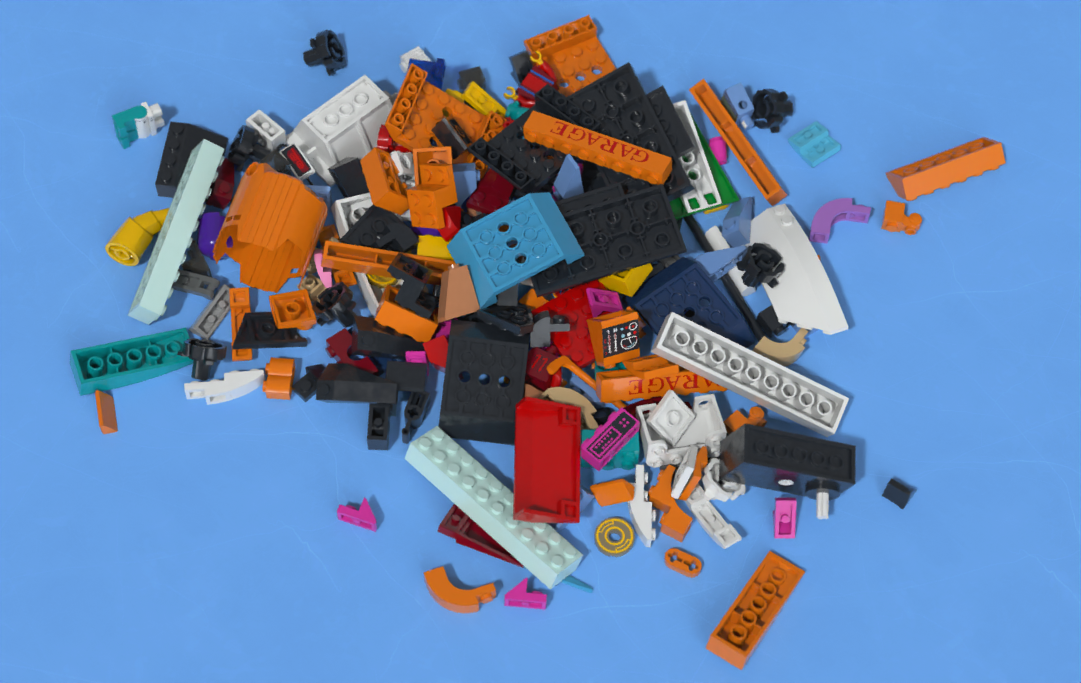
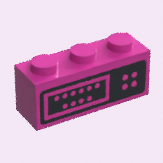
(609, 438)

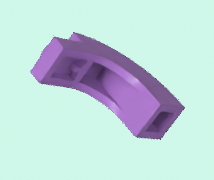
(834, 212)

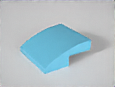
(814, 144)

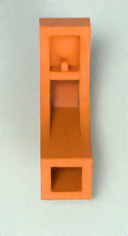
(454, 598)

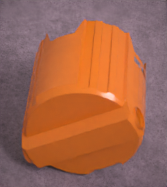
(272, 227)

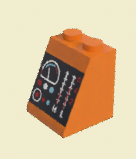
(614, 337)

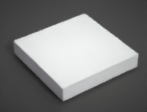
(671, 418)
(684, 471)

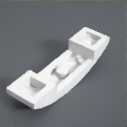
(711, 520)

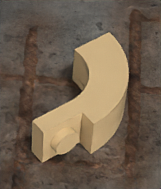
(782, 353)
(573, 398)

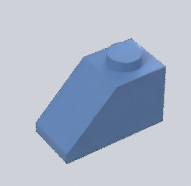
(465, 180)

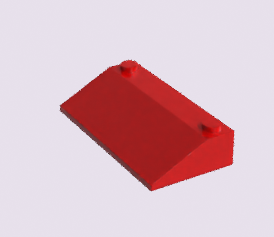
(547, 462)

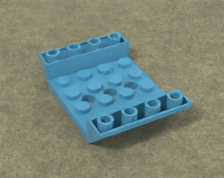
(540, 235)

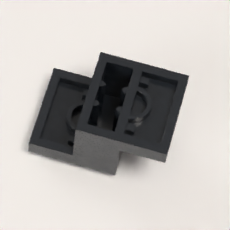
(411, 292)

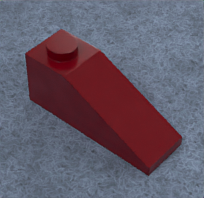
(222, 186)

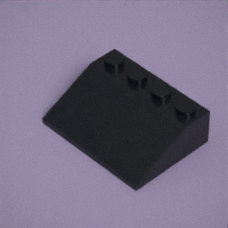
(178, 146)

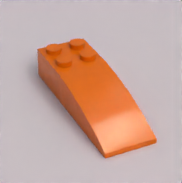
(754, 610)

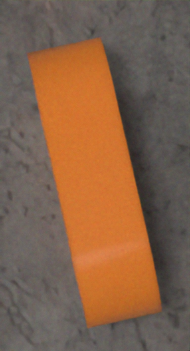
(683, 563)

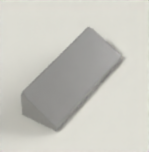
(212, 313)

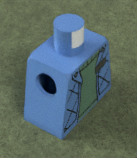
(738, 105)

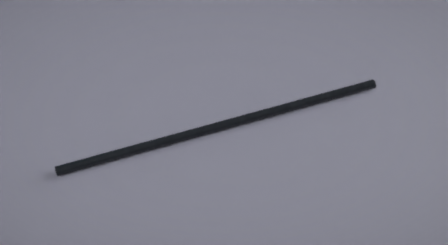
(727, 281)

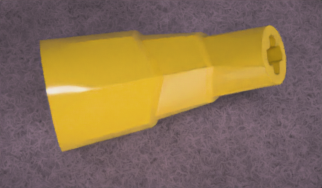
(134, 237)

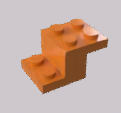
(432, 195)

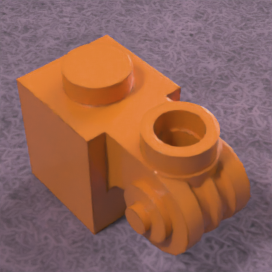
(896, 220)
(736, 419)

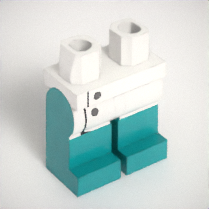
(137, 123)

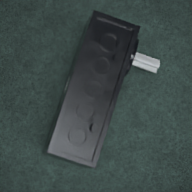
(788, 463)

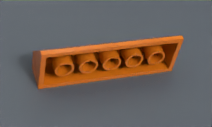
(946, 168)

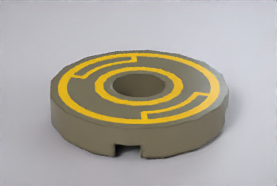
(617, 526)

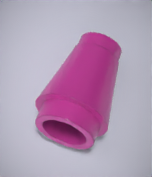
(719, 149)

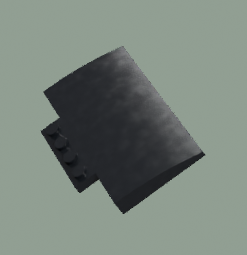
(640, 120)
(614, 234)

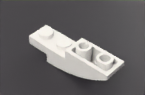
(232, 387)
(640, 510)

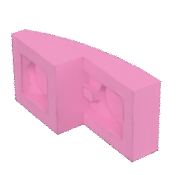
(324, 273)

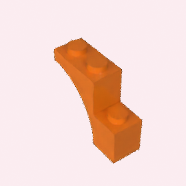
(674, 520)

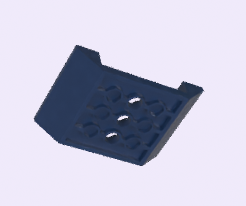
(681, 289)

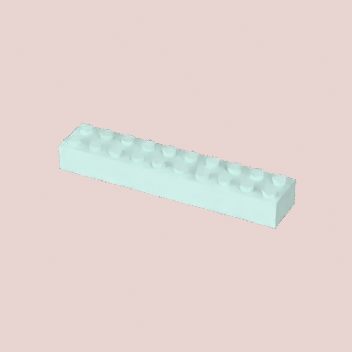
(176, 232)
(491, 507)

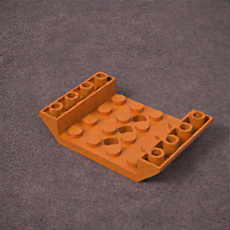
(572, 53)
(420, 108)

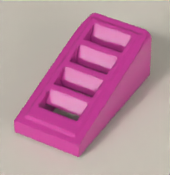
(417, 357)

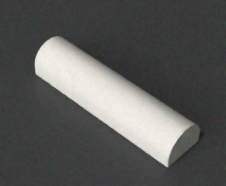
(718, 243)

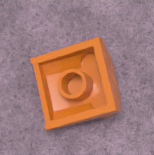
(292, 310)

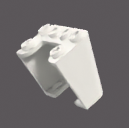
(705, 430)

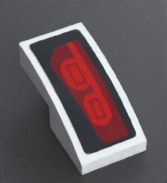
(298, 162)

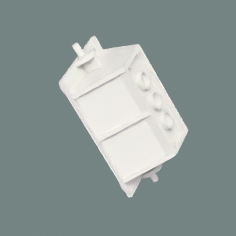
(343, 126)

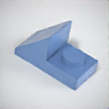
(584, 389)

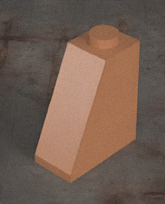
(456, 294)

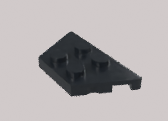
(260, 331)

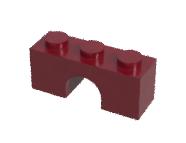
(340, 348)

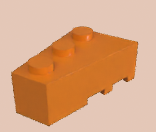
(383, 182)

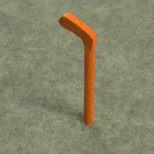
(564, 361)

